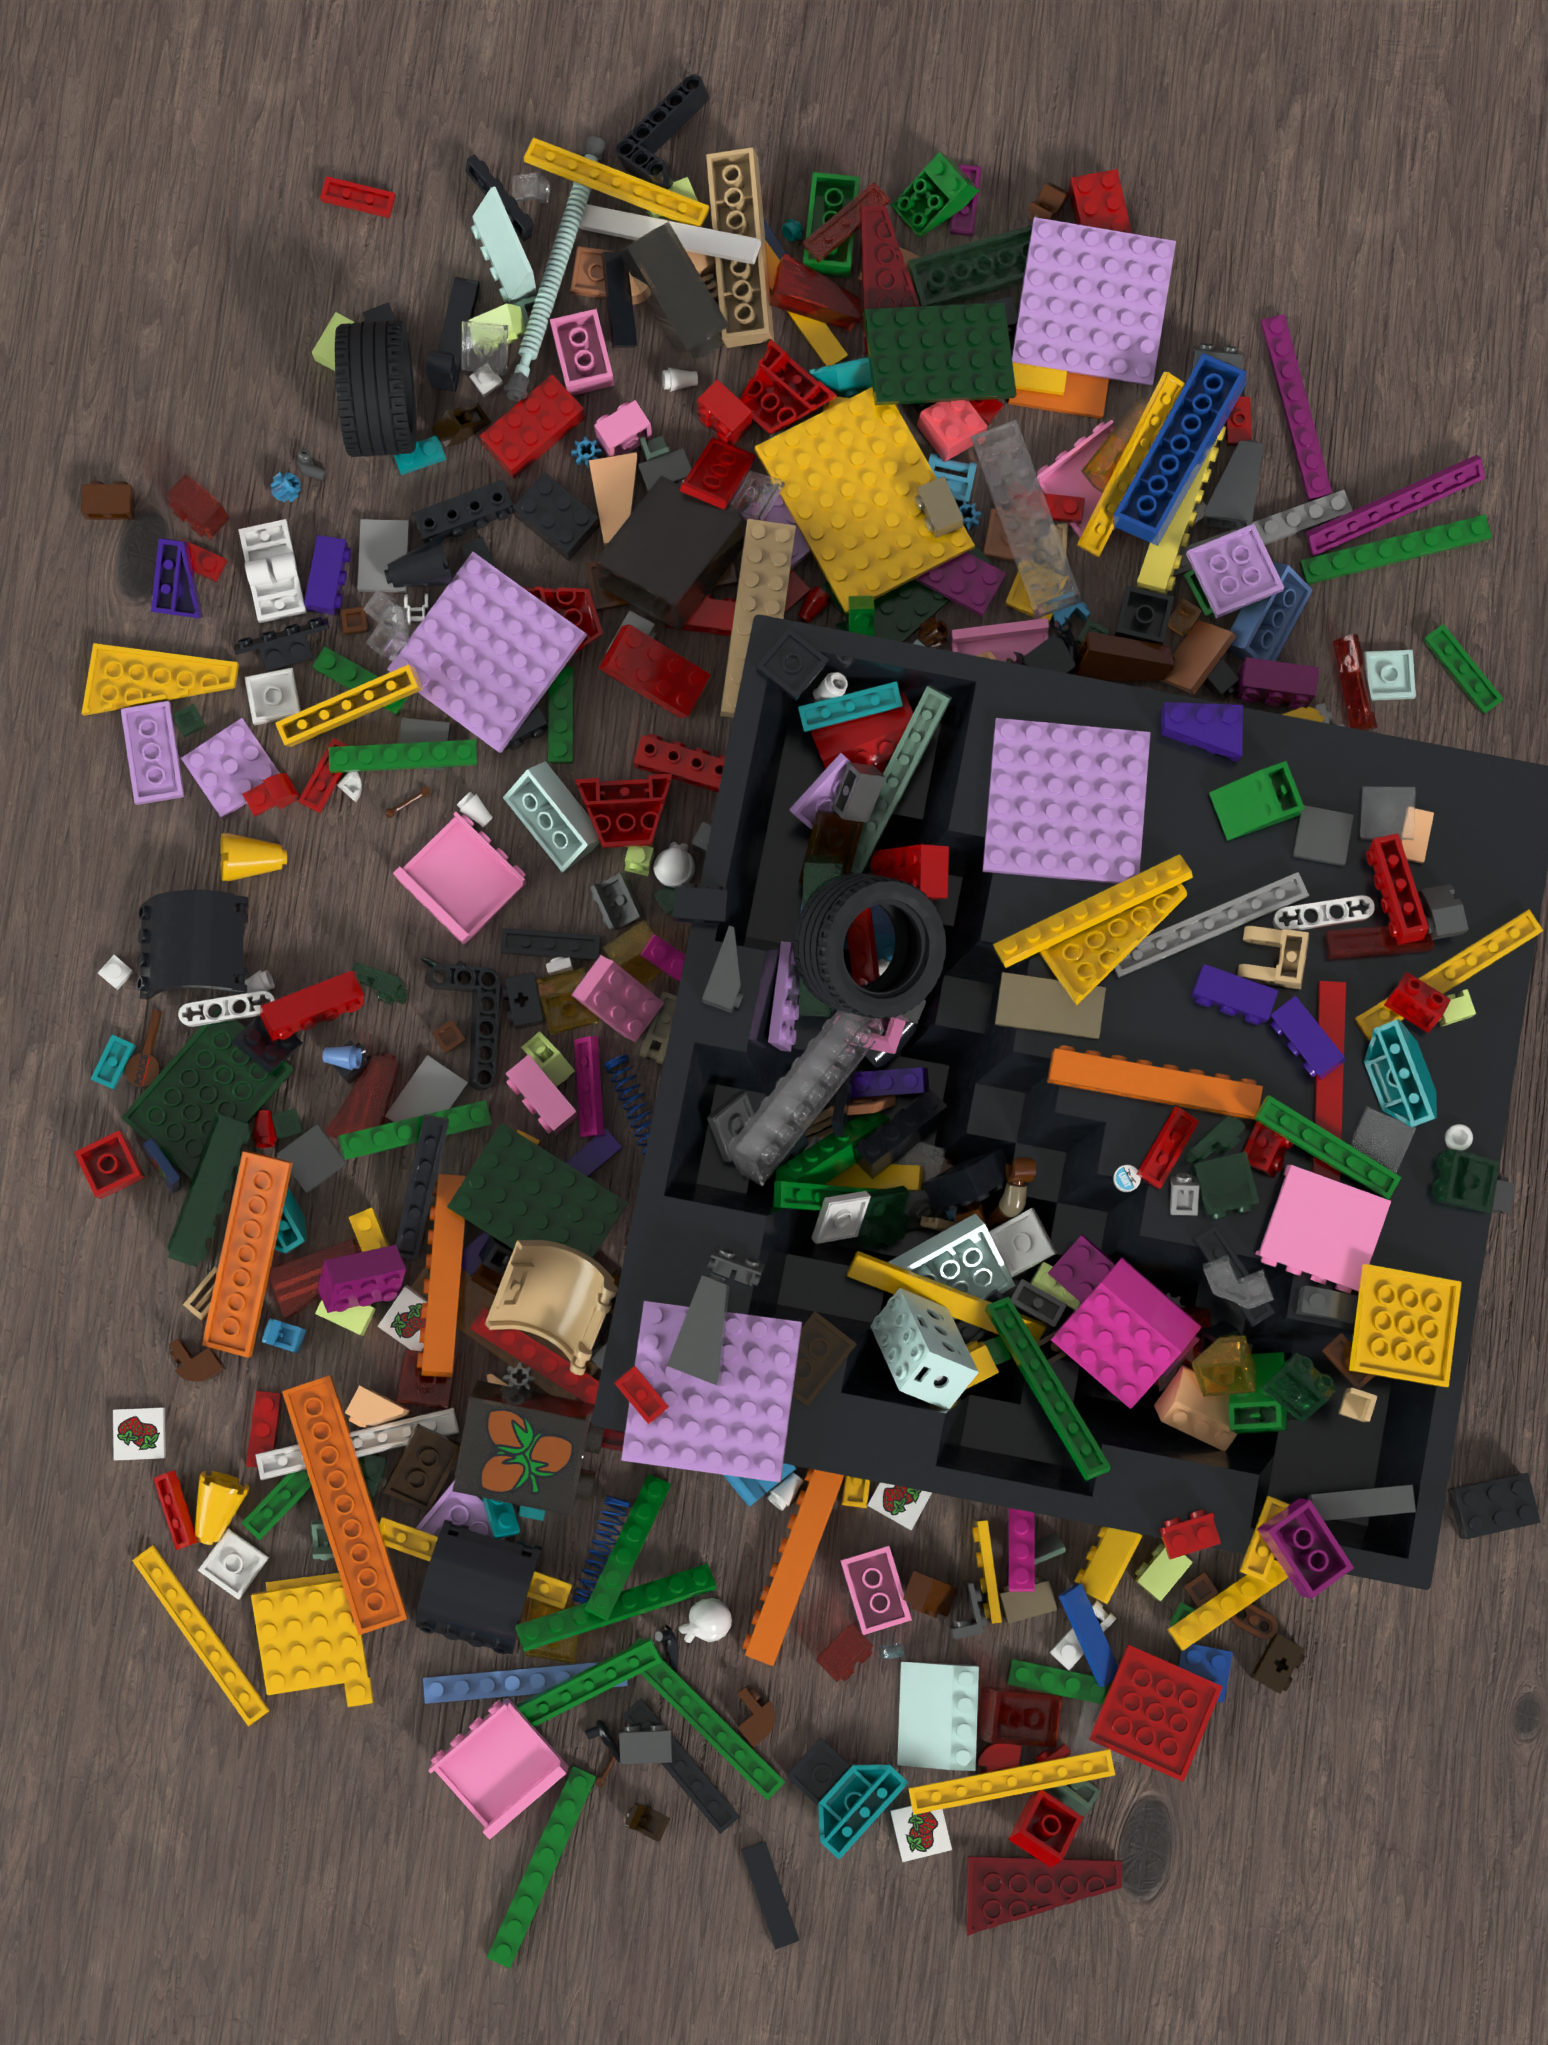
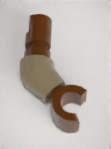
(1015, 1192)

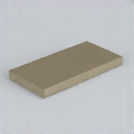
(1047, 1007)

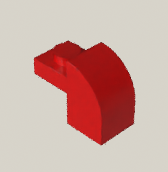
(275, 791)
(998, 1756)

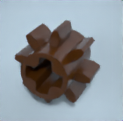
(933, 632)

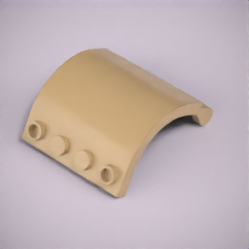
(555, 1296)

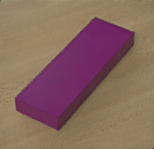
(964, 221)

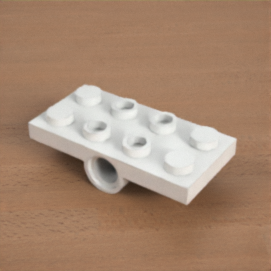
(272, 571)

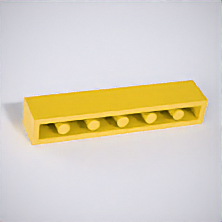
(349, 705)

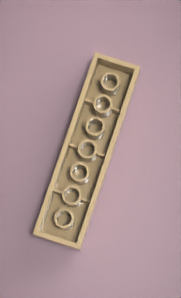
(739, 211)
(759, 592)

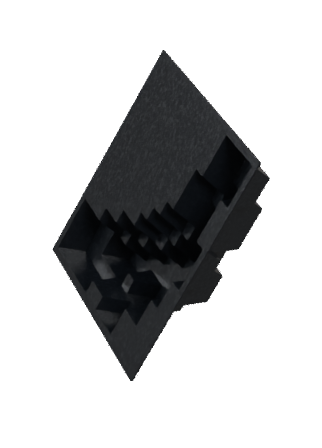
(994, 1078)

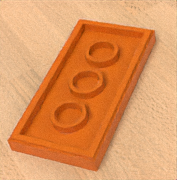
(1082, 397)

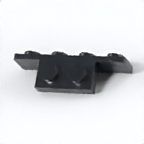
(284, 646)

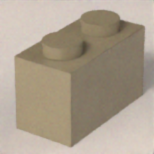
(939, 507)
(1025, 1605)

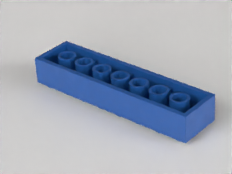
(1180, 449)

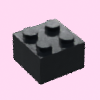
(1143, 615)

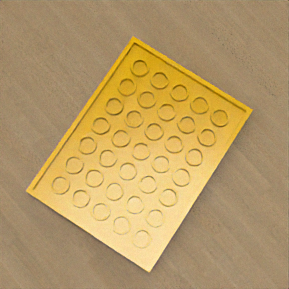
(853, 497)

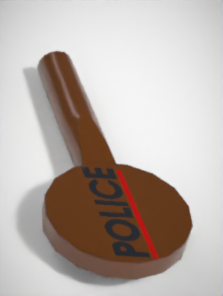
(143, 1067)

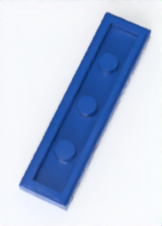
(1089, 1634)

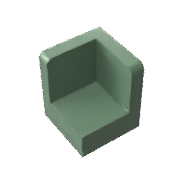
(653, 448)

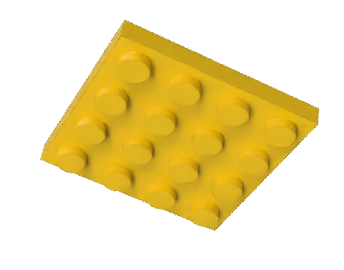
(1405, 1325)
(307, 1637)

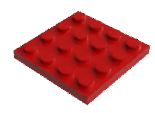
(1155, 1713)

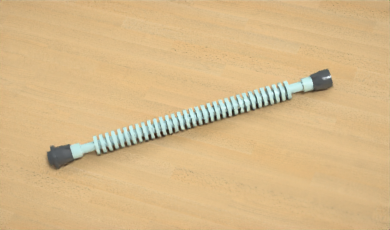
(552, 277)

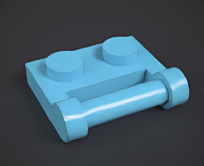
(959, 486)

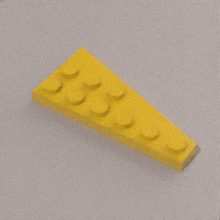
(141, 677)
(1094, 952)

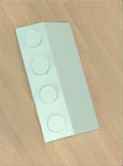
(552, 816)

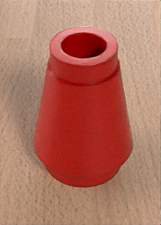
(813, 604)
(264, 1130)

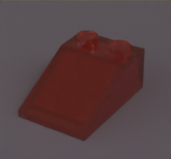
(1018, 1717)

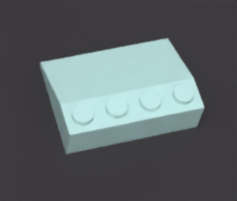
(503, 249)
(960, 1259)
(938, 1715)

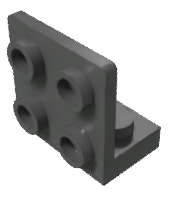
(964, 1627)

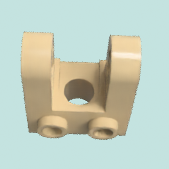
(1292, 957)

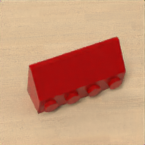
(864, 739)

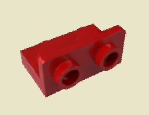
(1417, 1002)
(1266, 1149)
(1189, 1535)

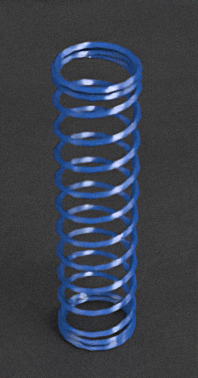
(613, 1063)
(609, 1501)

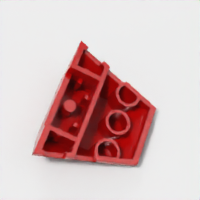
(782, 391)
(575, 606)
(625, 810)

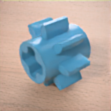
(586, 446)
(285, 487)
(970, 509)

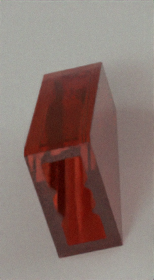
(813, 295)
(368, 1099)
(298, 1280)

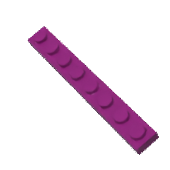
(1296, 407)
(1395, 505)

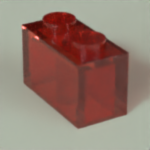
(844, 1653)

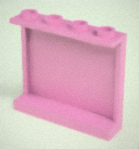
(1066, 478)
(1001, 638)
(461, 878)
(1323, 1229)
(499, 1766)

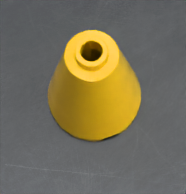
(248, 857)
(216, 1504)

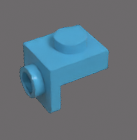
(1079, 610)
(284, 1335)

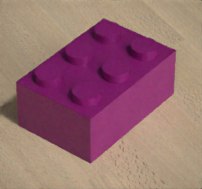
(1277, 683)
(361, 1278)
(1305, 1548)

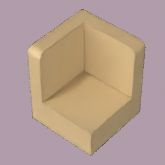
(1357, 1404)

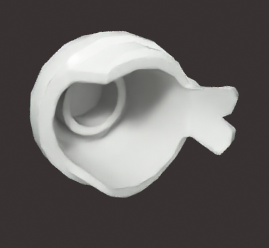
(674, 865)
(708, 1621)

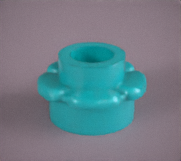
(792, 230)

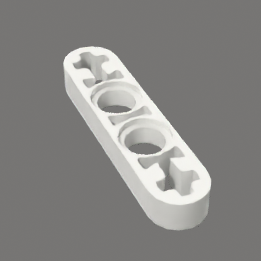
(1322, 910)
(227, 1008)

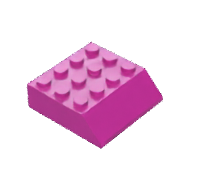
(1126, 1333)

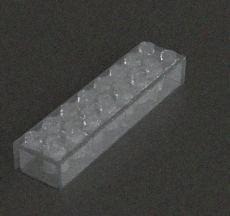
(1026, 519)
(802, 1094)

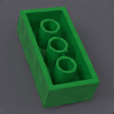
(827, 198)

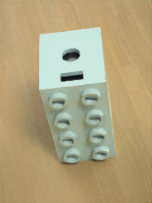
(924, 1349)

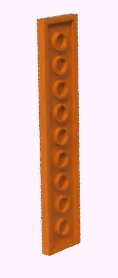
(345, 1505)

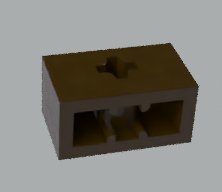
(1265, 1669)

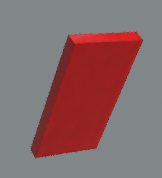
(718, 473)

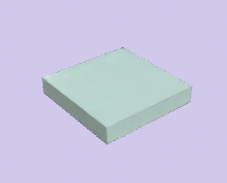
(1390, 674)

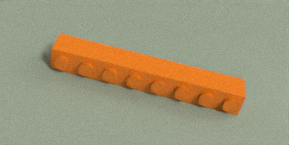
(1154, 1083)
(443, 1282)
(793, 1566)

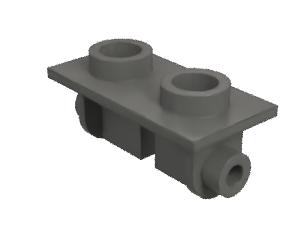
(747, 1268)

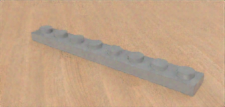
(1286, 523)
(1213, 923)

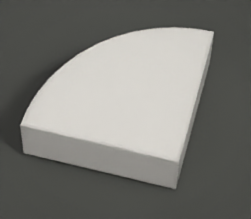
(351, 785)

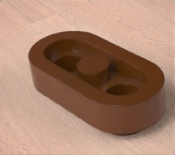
(1252, 1621)

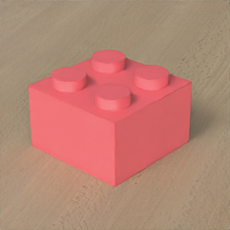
(950, 427)

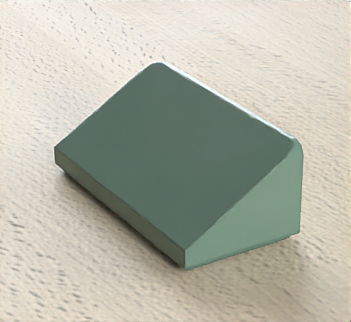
(1048, 1548)
(1078, 1795)

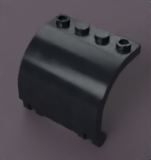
(192, 942)
(476, 1588)

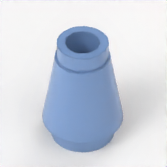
(344, 1056)

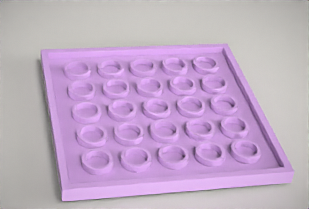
(1093, 301)
(488, 651)
(1066, 801)
(712, 1427)

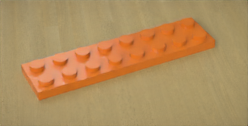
(247, 1253)

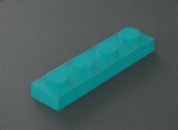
(850, 706)

